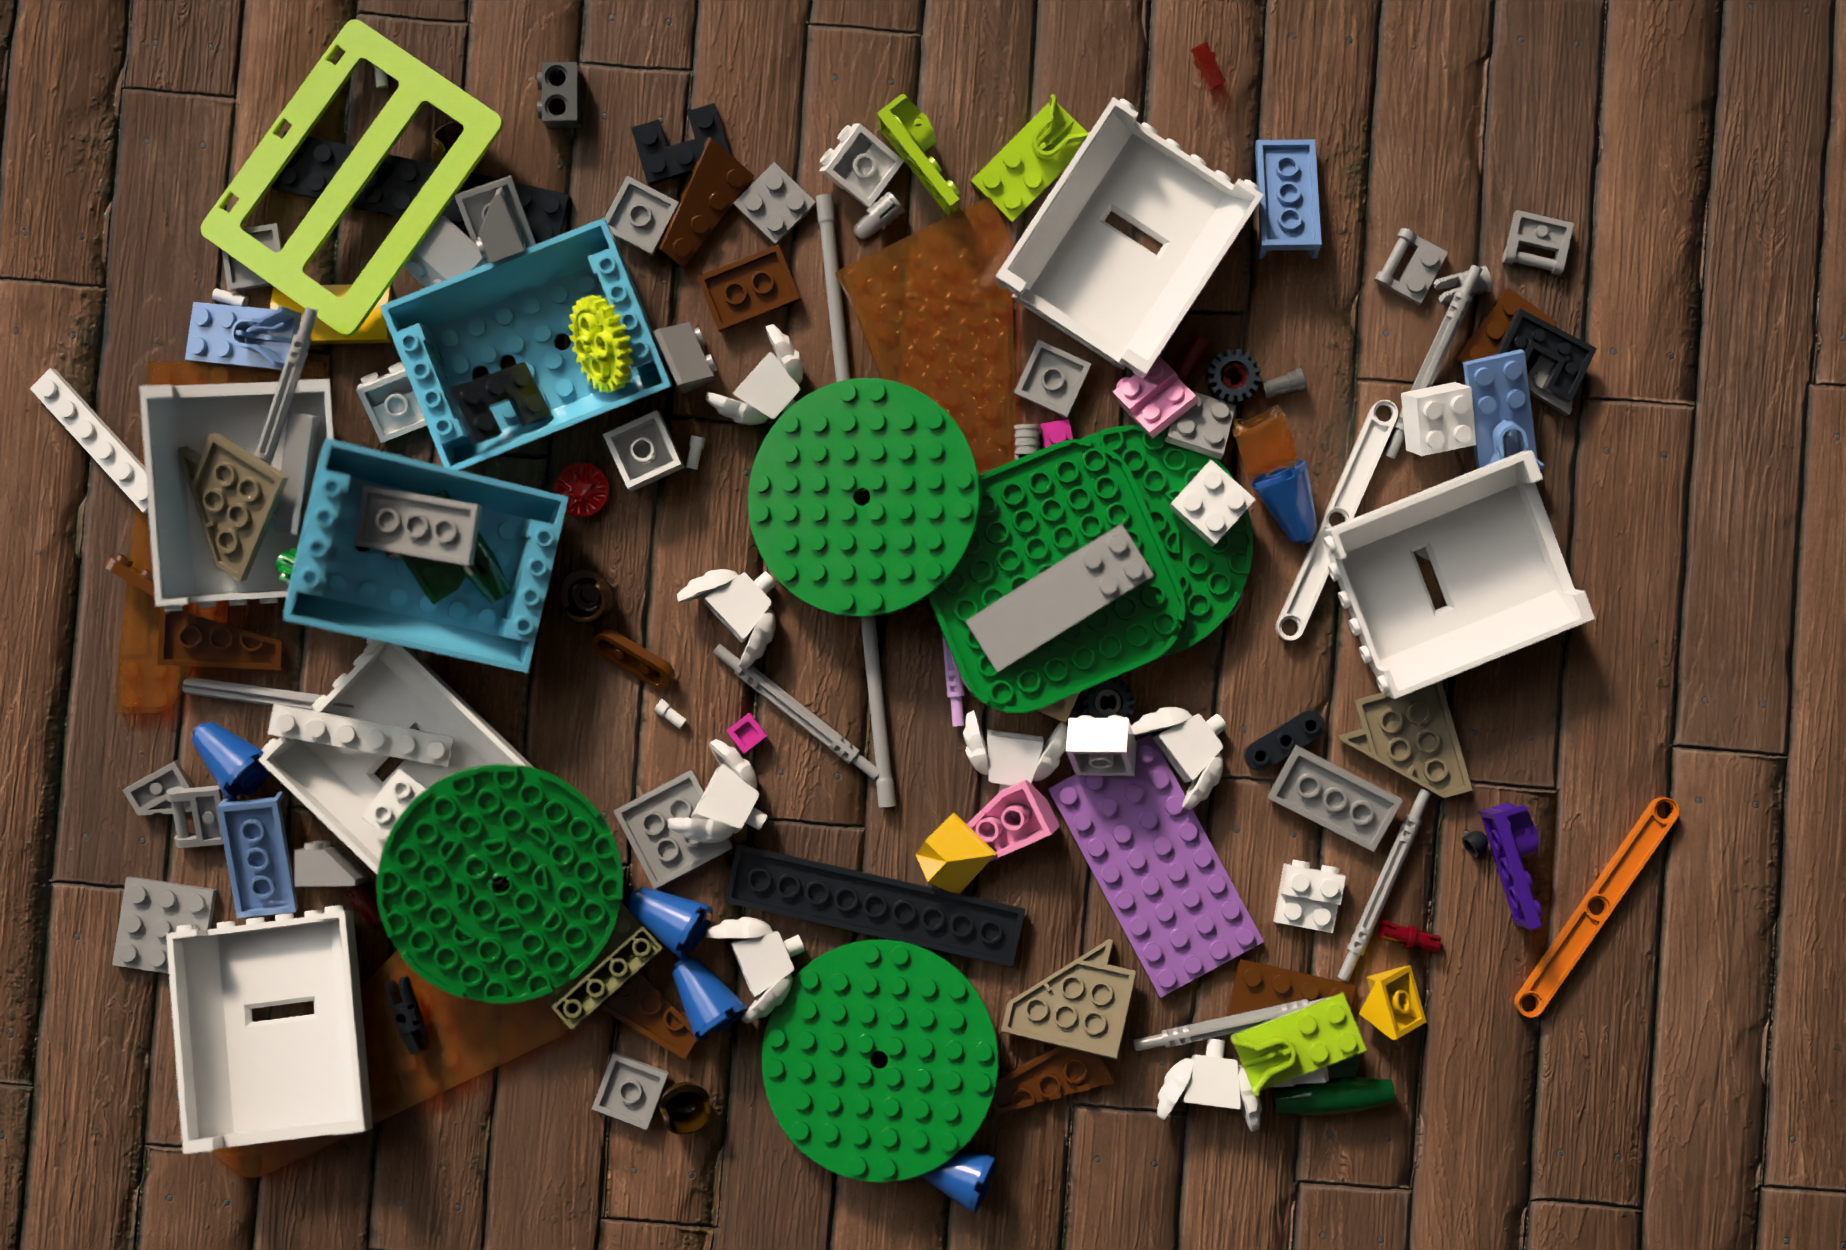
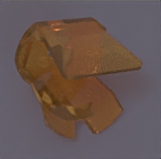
(1265, 442)

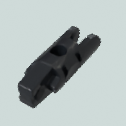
(407, 1014)

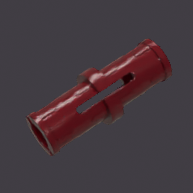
(1409, 937)

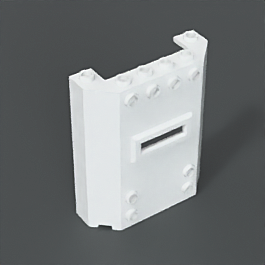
(1099, 280)
(179, 547)
(1490, 559)
(392, 689)
(276, 1075)

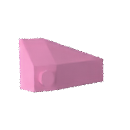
(1014, 819)

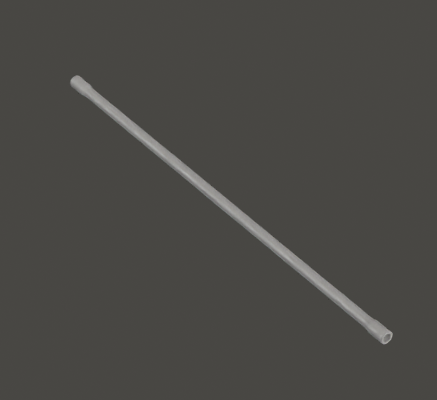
(884, 781)

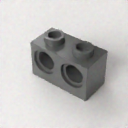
(567, 94)

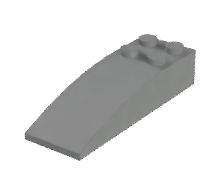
(1059, 598)

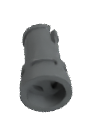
(1291, 382)

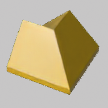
(953, 855)
(1393, 1002)

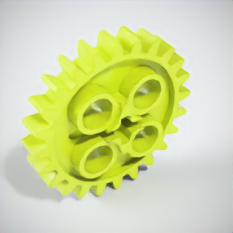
(600, 343)

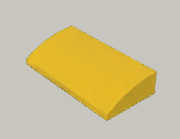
(372, 330)

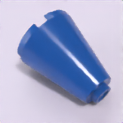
(1289, 500)
(230, 760)
(671, 918)
(705, 998)
(964, 1178)

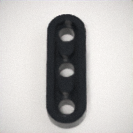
(1271, 745)

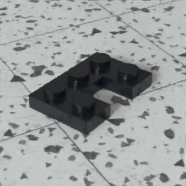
(665, 162)
(1567, 352)
(476, 397)

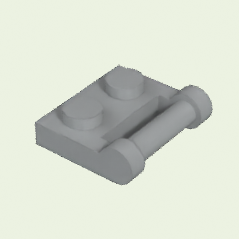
(1540, 233)
(1419, 270)
(204, 812)

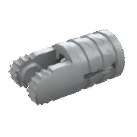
(879, 216)
(1456, 280)
(1026, 439)

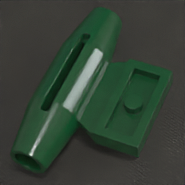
(442, 578)
(1337, 1096)

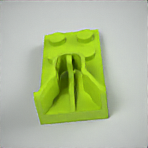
(898, 125)
(1031, 160)
(1298, 1042)

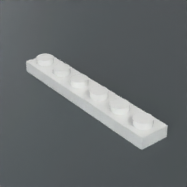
(93, 436)
(360, 735)

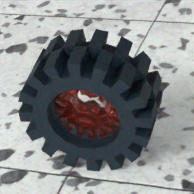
(1243, 365)

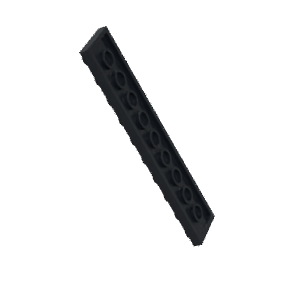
(399, 182)
(875, 905)

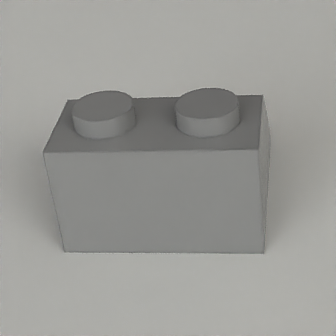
(500, 231)
(443, 254)
(685, 356)
(327, 866)

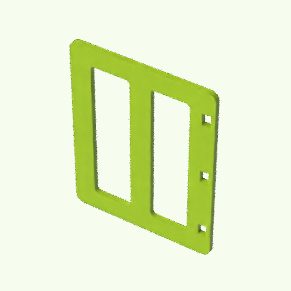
(416, 87)

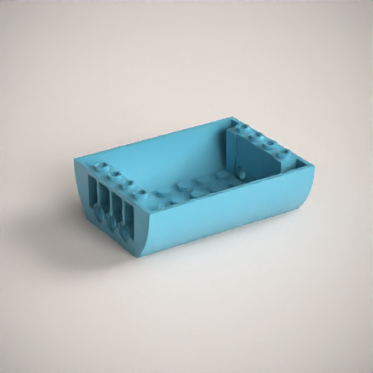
(519, 312)
(379, 596)

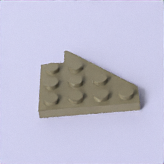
(233, 499)
(1412, 738)
(1076, 1006)

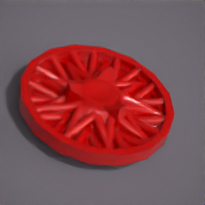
(584, 487)

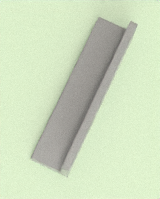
(299, 465)

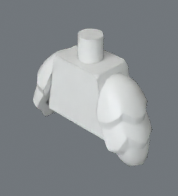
(767, 388)
(739, 606)
(1189, 746)
(1012, 756)
(726, 800)
(762, 960)
(1210, 1082)

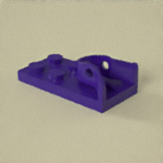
(1508, 845)

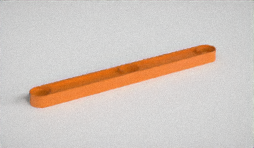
(1584, 925)

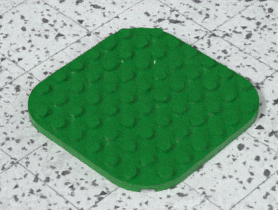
(1027, 523)

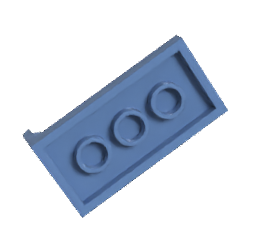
(1290, 199)
(241, 335)
(1501, 407)
(257, 856)

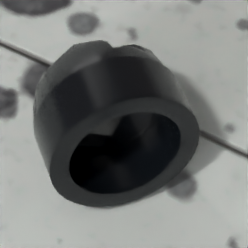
(1475, 842)

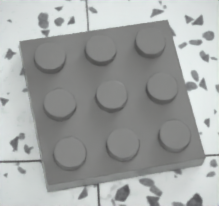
(660, 849)
(150, 912)

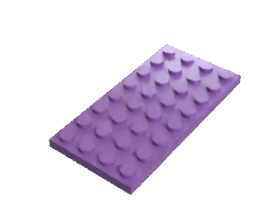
(1157, 869)

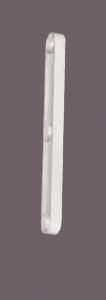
(1344, 501)

